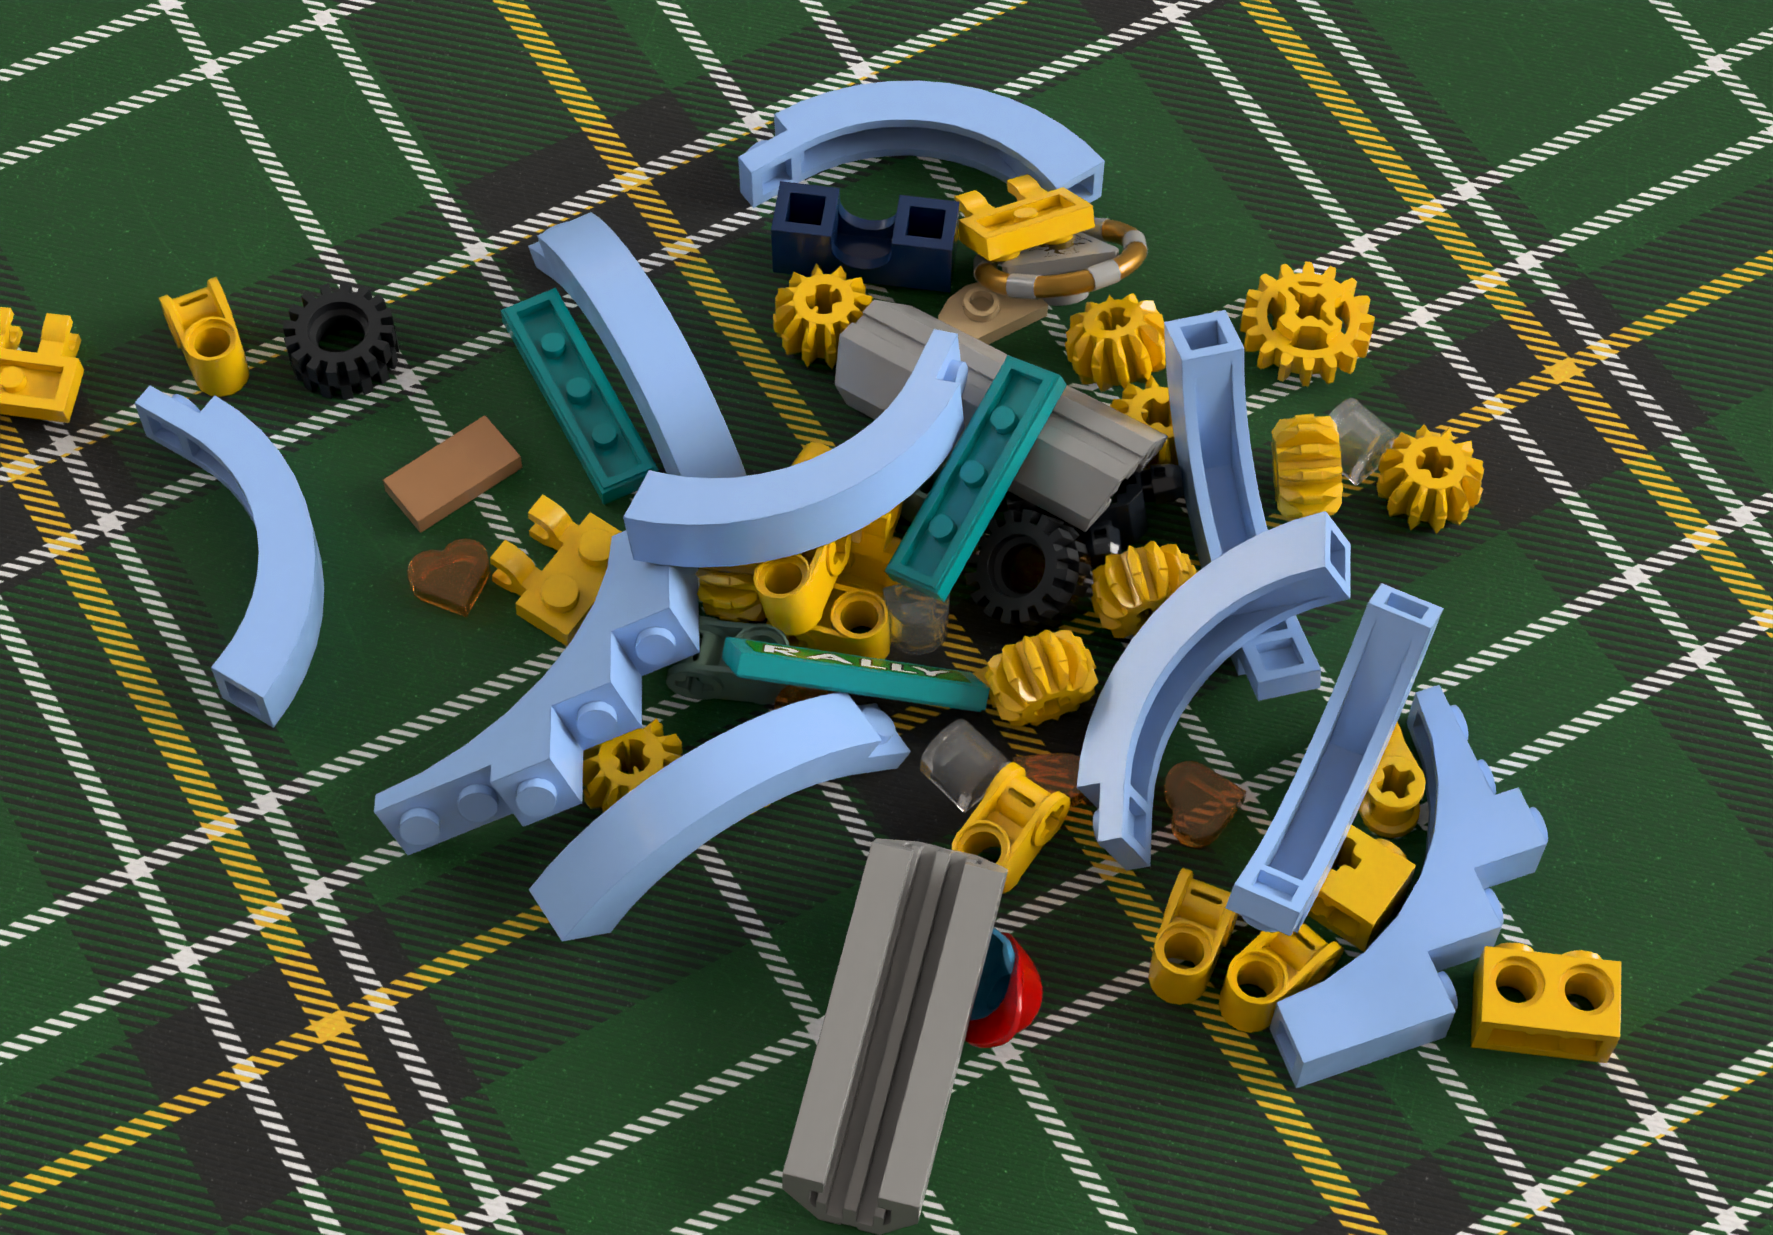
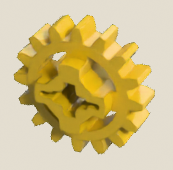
(1307, 323)

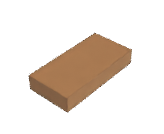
(452, 473)

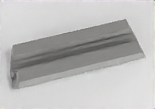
(1075, 458)
(893, 1035)

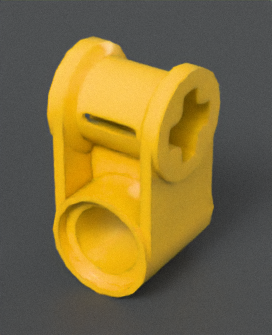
(208, 338)
(799, 585)
(844, 611)
(1395, 791)
(1010, 824)
(1192, 928)
(1278, 966)

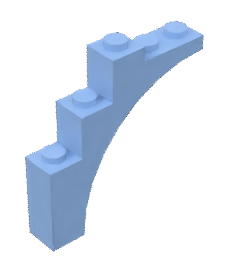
(592, 693)
(1392, 991)

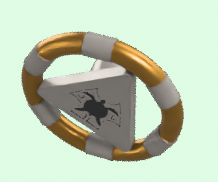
(1067, 270)

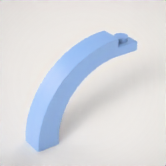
(919, 121)
(643, 344)
(1221, 482)
(817, 500)
(285, 615)
(1177, 651)
(1338, 765)
(701, 796)

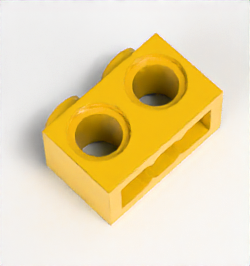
(1547, 1019)

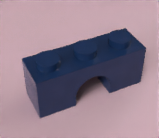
(905, 251)

